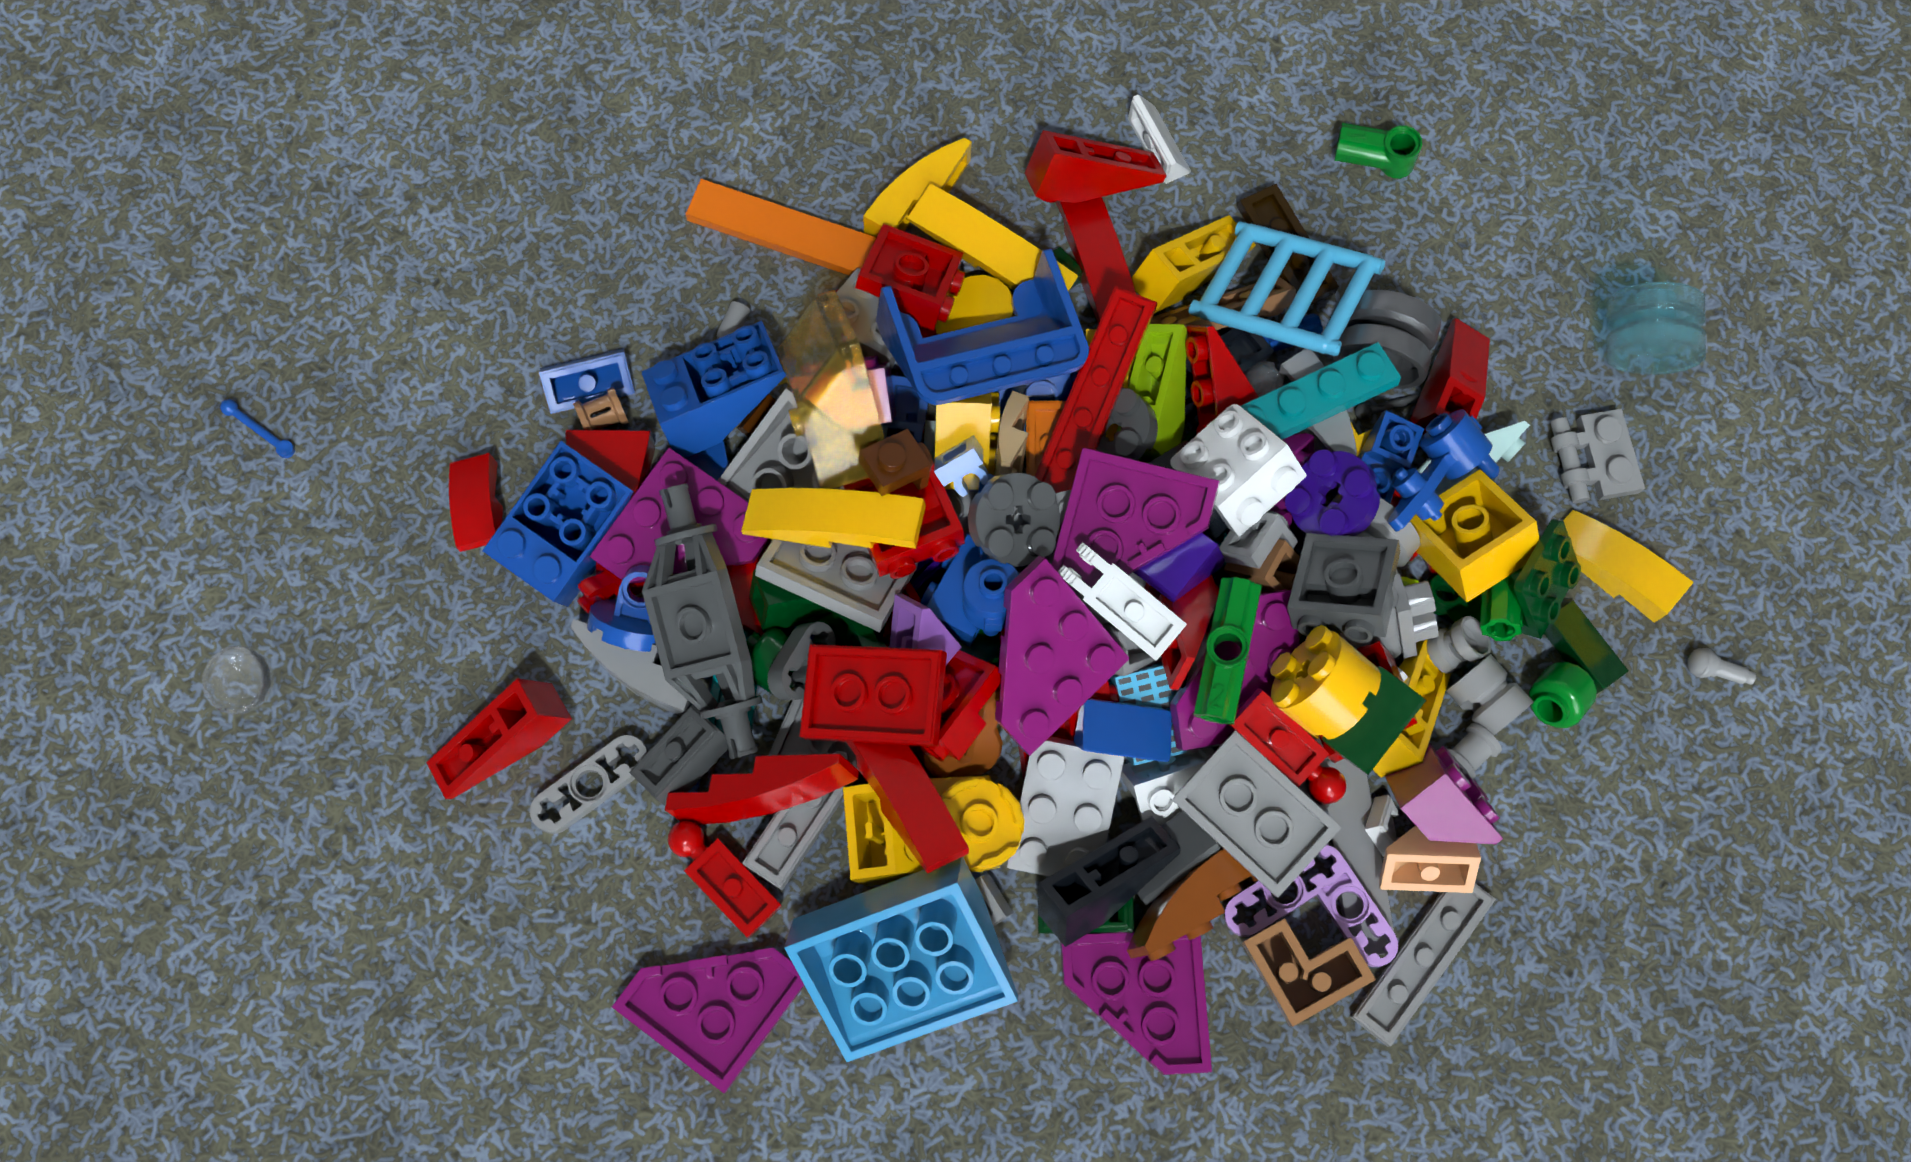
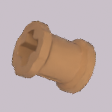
(607, 401)

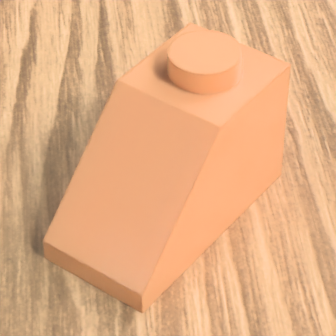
(1428, 865)

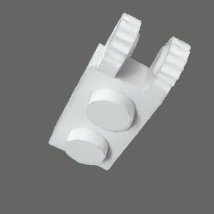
(1126, 605)

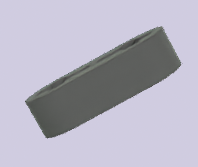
(795, 658)

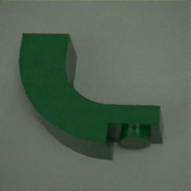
(785, 609)

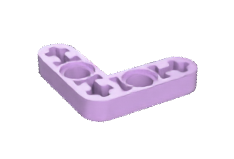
(1327, 892)

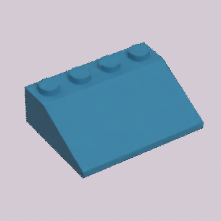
(901, 960)

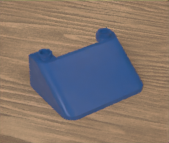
(992, 356)

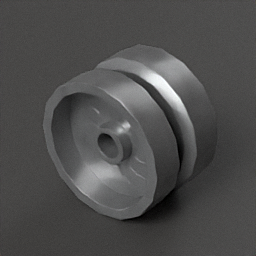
(1401, 326)

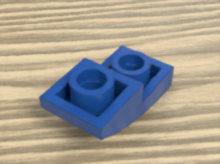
(1389, 448)

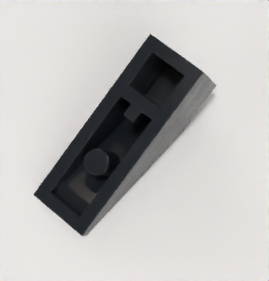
(1104, 880)

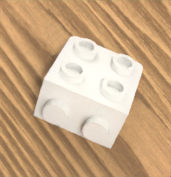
(1247, 460)

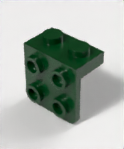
(1546, 579)

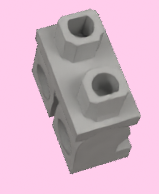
(1410, 619)

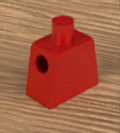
(618, 452)

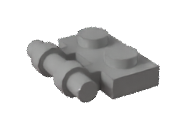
(1608, 454)

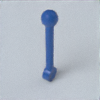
(283, 448)

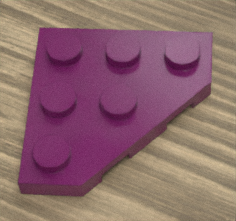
(1130, 513)
(644, 519)
(1270, 639)
(1049, 656)
(1148, 1003)
(712, 1008)

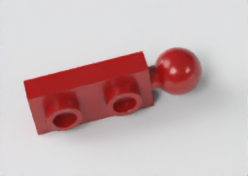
(1288, 747)
(723, 878)

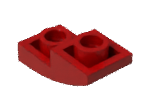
(472, 501)

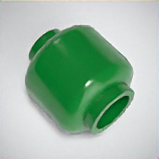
(1562, 695)

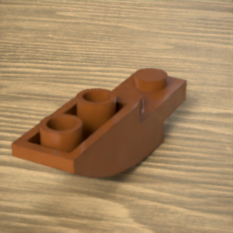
(1188, 906)

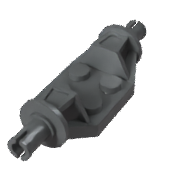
(700, 623)

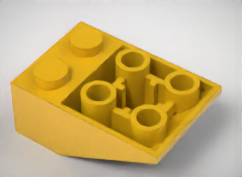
(874, 846)

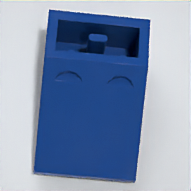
(712, 387)
(559, 524)

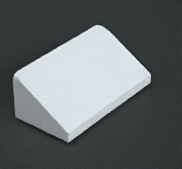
(1157, 138)

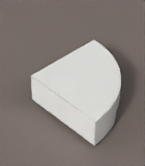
(1381, 824)

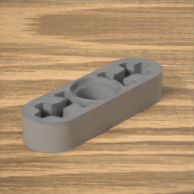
(568, 814)

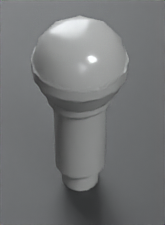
(1705, 664)

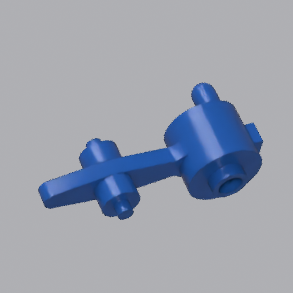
(1455, 448)
(985, 591)

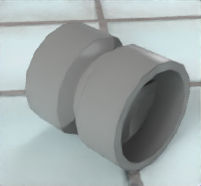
(1489, 695)

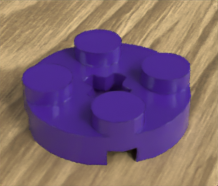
(1357, 486)

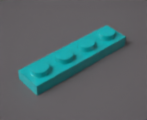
(1325, 392)

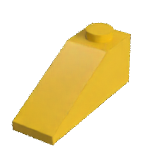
(1184, 263)
(1413, 741)

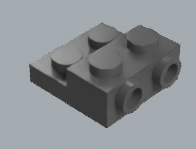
(1344, 585)

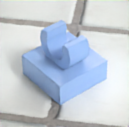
(959, 461)

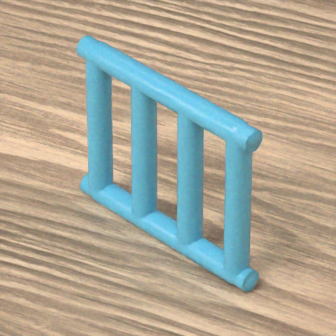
(1288, 329)

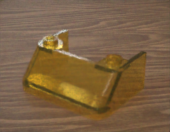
(830, 391)

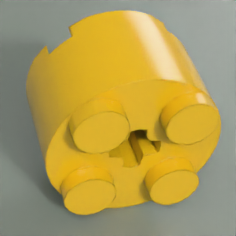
(1324, 684)

